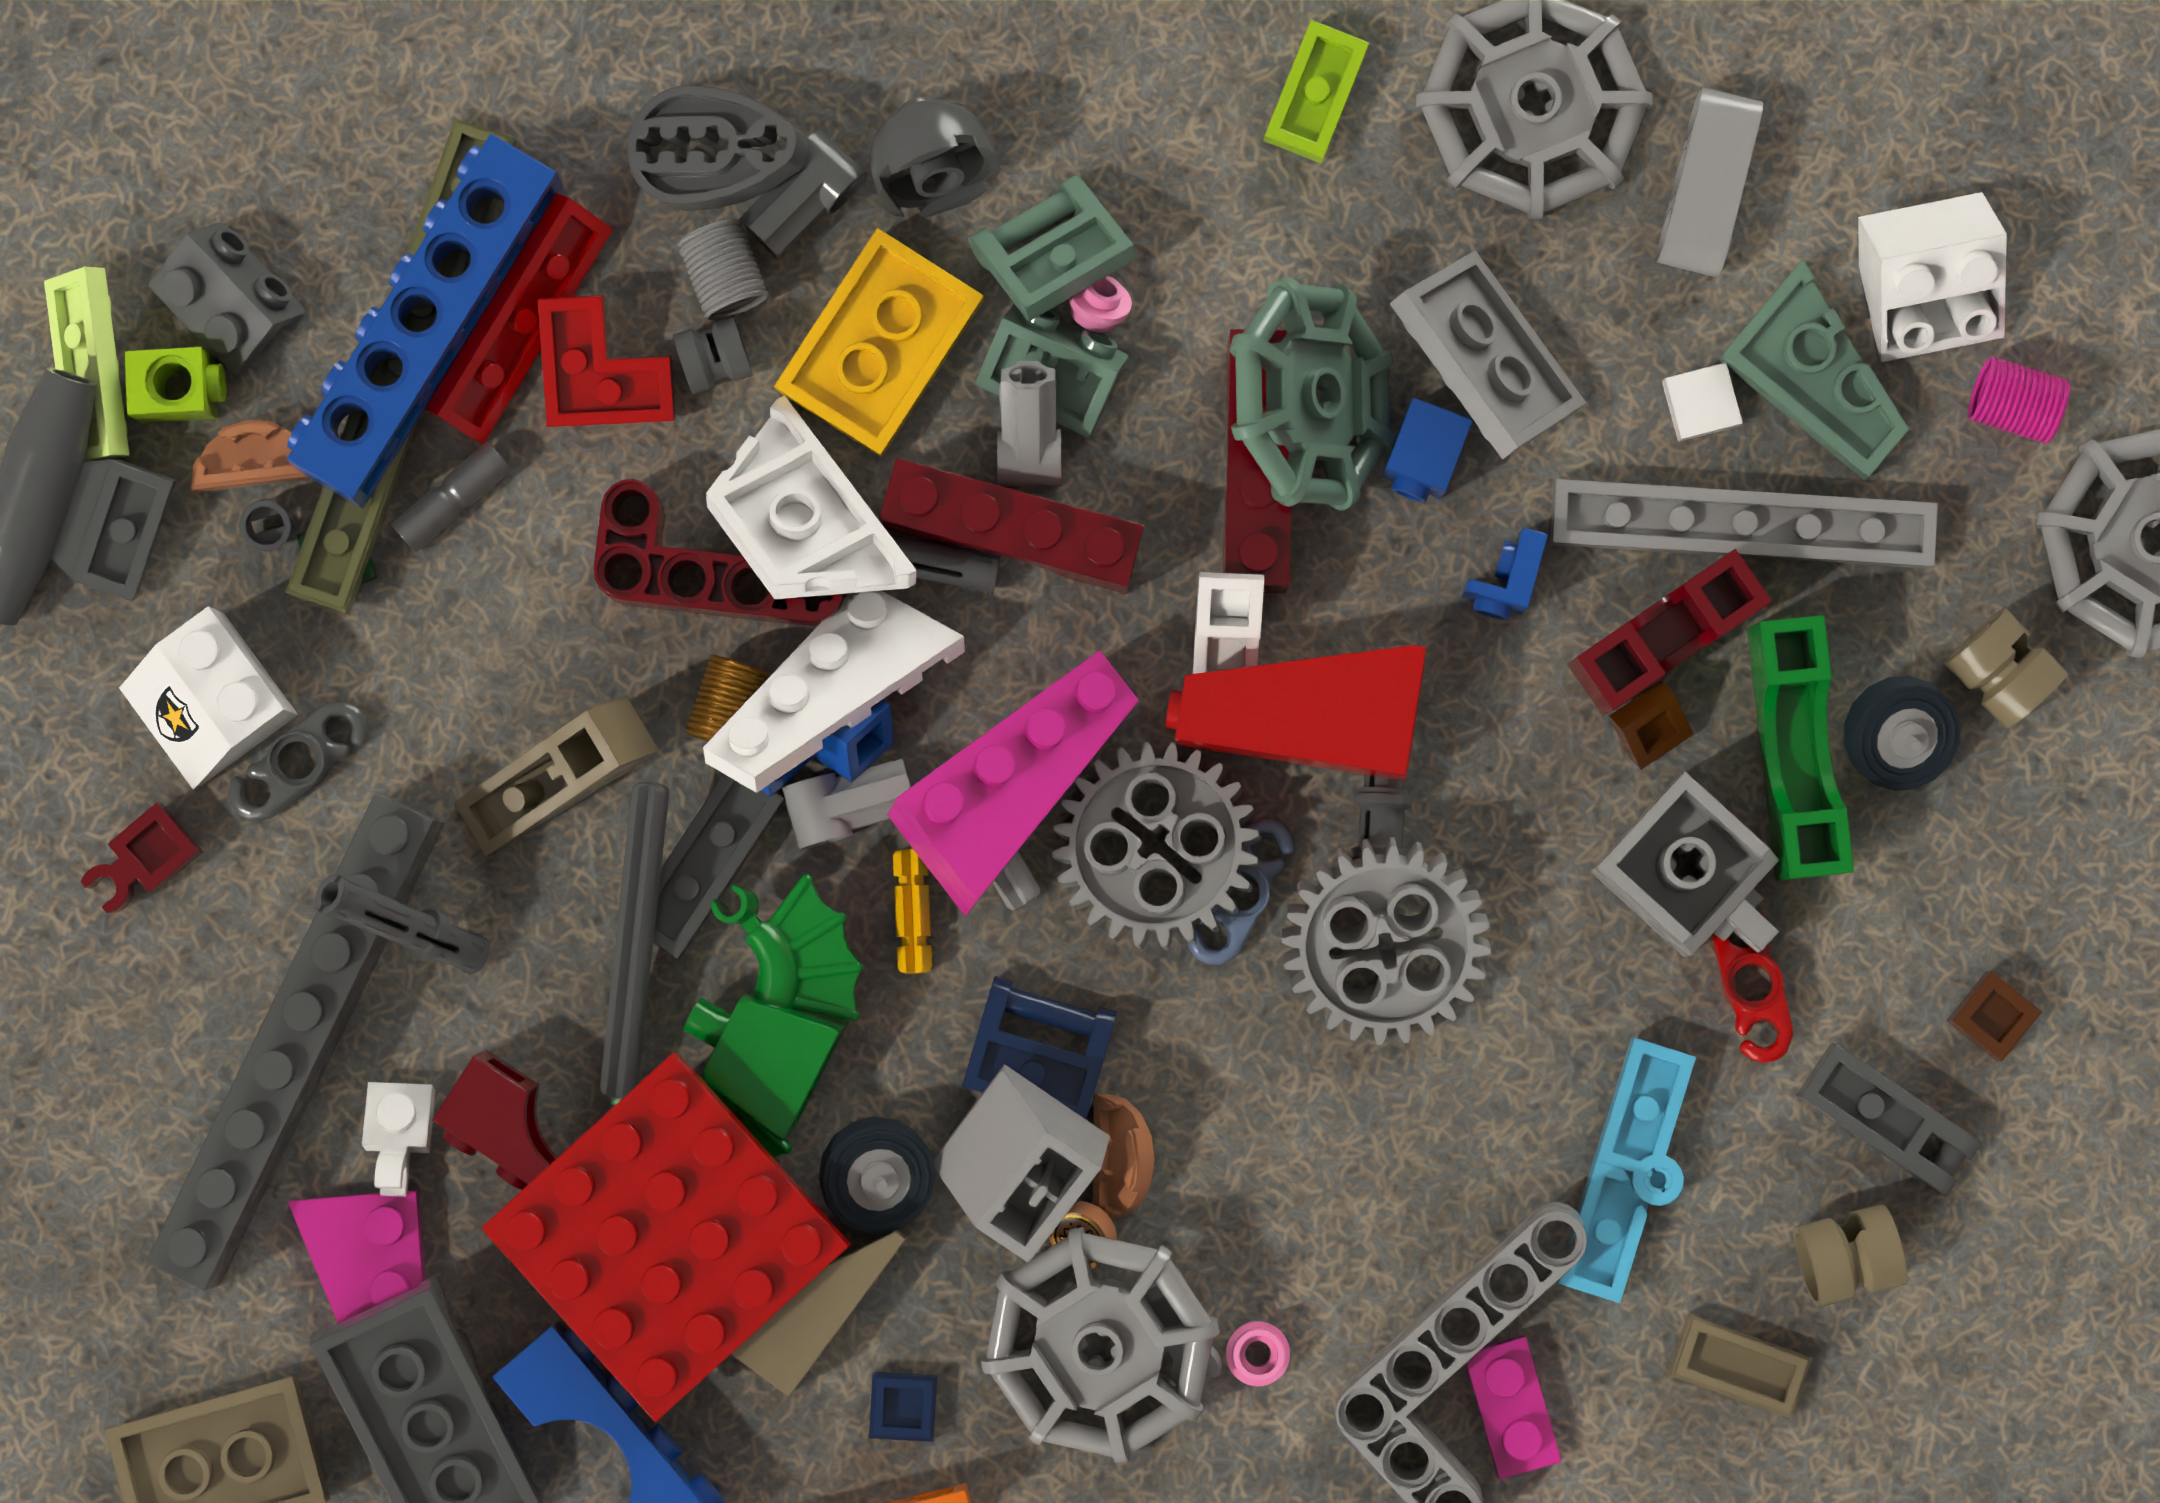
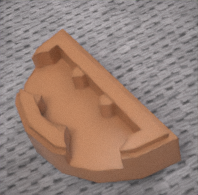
(245, 457)
(1128, 1158)

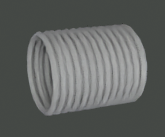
(722, 269)

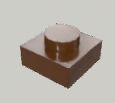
(1651, 724)
(1994, 1016)

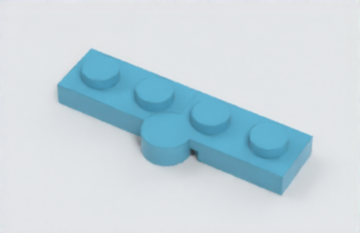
(1630, 1167)

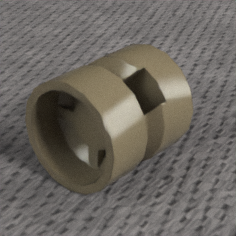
(2006, 668)
(1850, 1255)

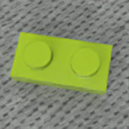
(1316, 91)

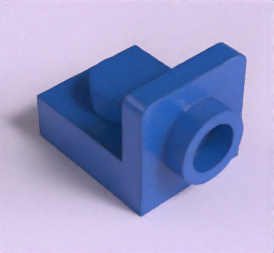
(1518, 567)

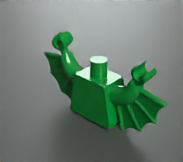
(791, 1023)

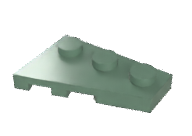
(1813, 374)

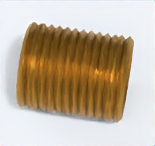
(722, 694)

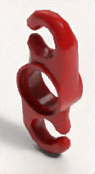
(1770, 1009)

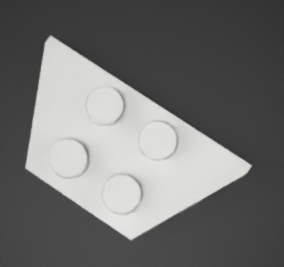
(802, 516)

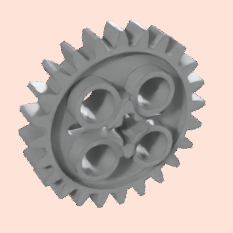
(1193, 803)
(1396, 994)

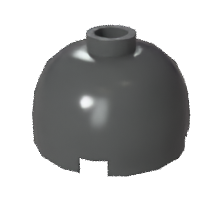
(931, 157)

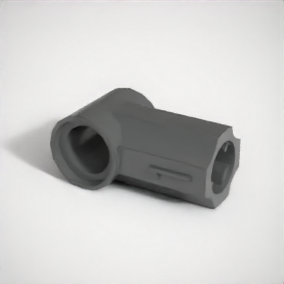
(801, 200)

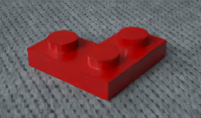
(587, 385)

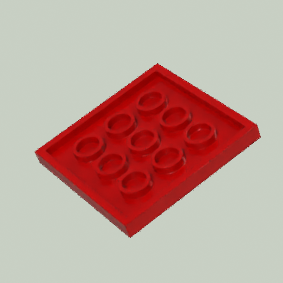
(665, 1236)

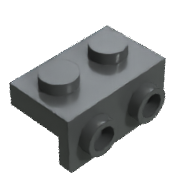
(225, 295)

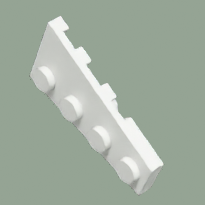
(829, 683)

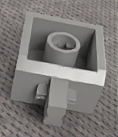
(1726, 865)

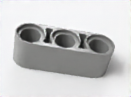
(1709, 182)

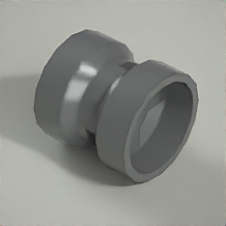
(699, 360)

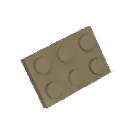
(223, 1450)

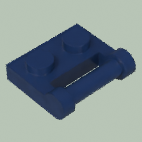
(1059, 1072)

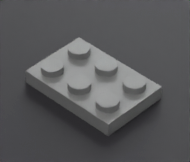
(1488, 354)

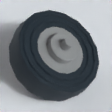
(1901, 733)
(876, 1175)

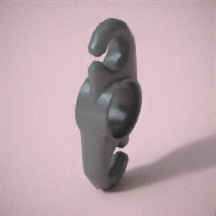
(283, 788)

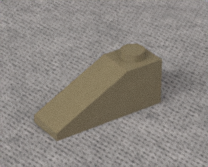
(556, 774)
(806, 1324)

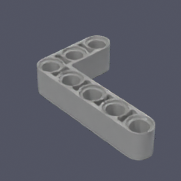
(1447, 1355)

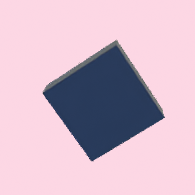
(903, 1406)

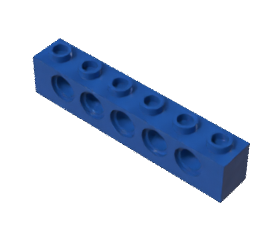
(393, 410)

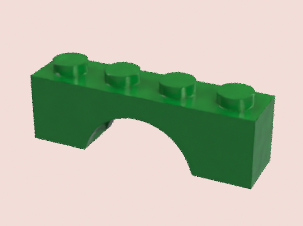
(1791, 709)

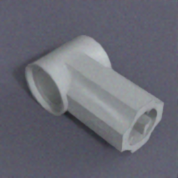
(1029, 438)
(834, 807)

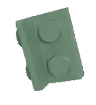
(1083, 364)

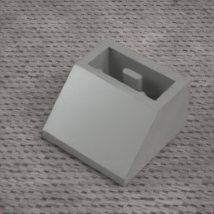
(1019, 1162)

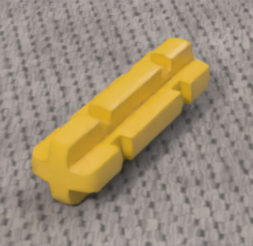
(912, 913)

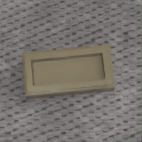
(1739, 1366)

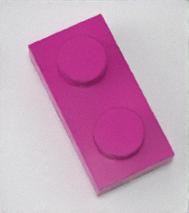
(1512, 1408)

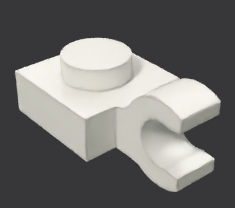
(396, 1125)

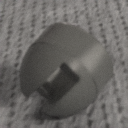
(271, 537)

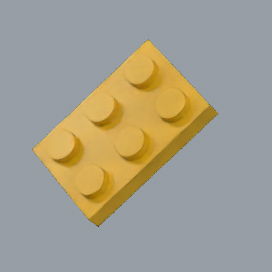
(879, 342)

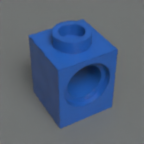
(1425, 451)

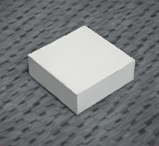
(1702, 402)

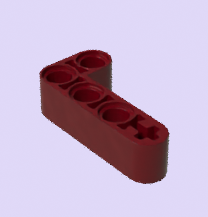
(662, 563)

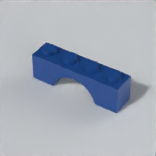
(562, 1382)

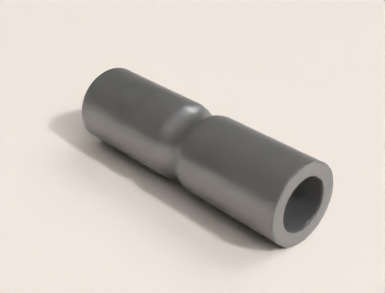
(445, 502)

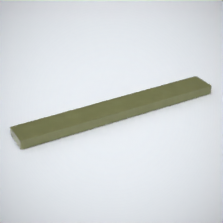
(339, 531)

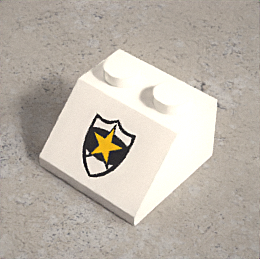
(206, 696)

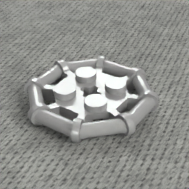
(1520, 134)
(2112, 539)
(1108, 1310)

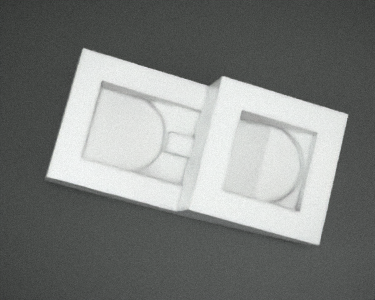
(1227, 621)

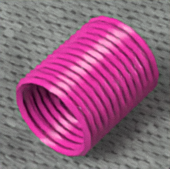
(2019, 400)

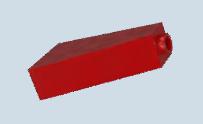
(1313, 712)

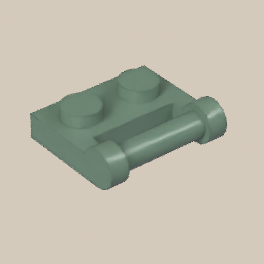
(1061, 259)

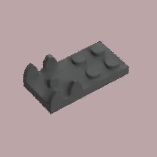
(421, 1404)

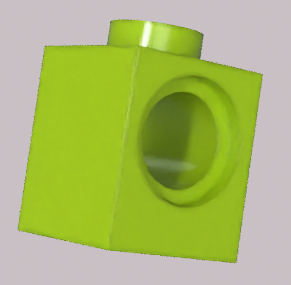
(146, 381)

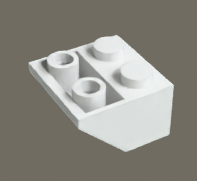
(1933, 276)

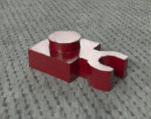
(148, 853)

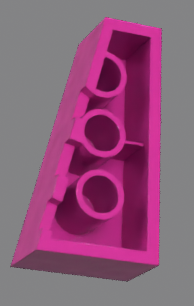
(998, 789)

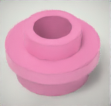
(1101, 306)
(1258, 1374)

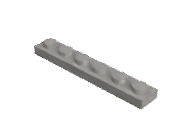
(1751, 521)

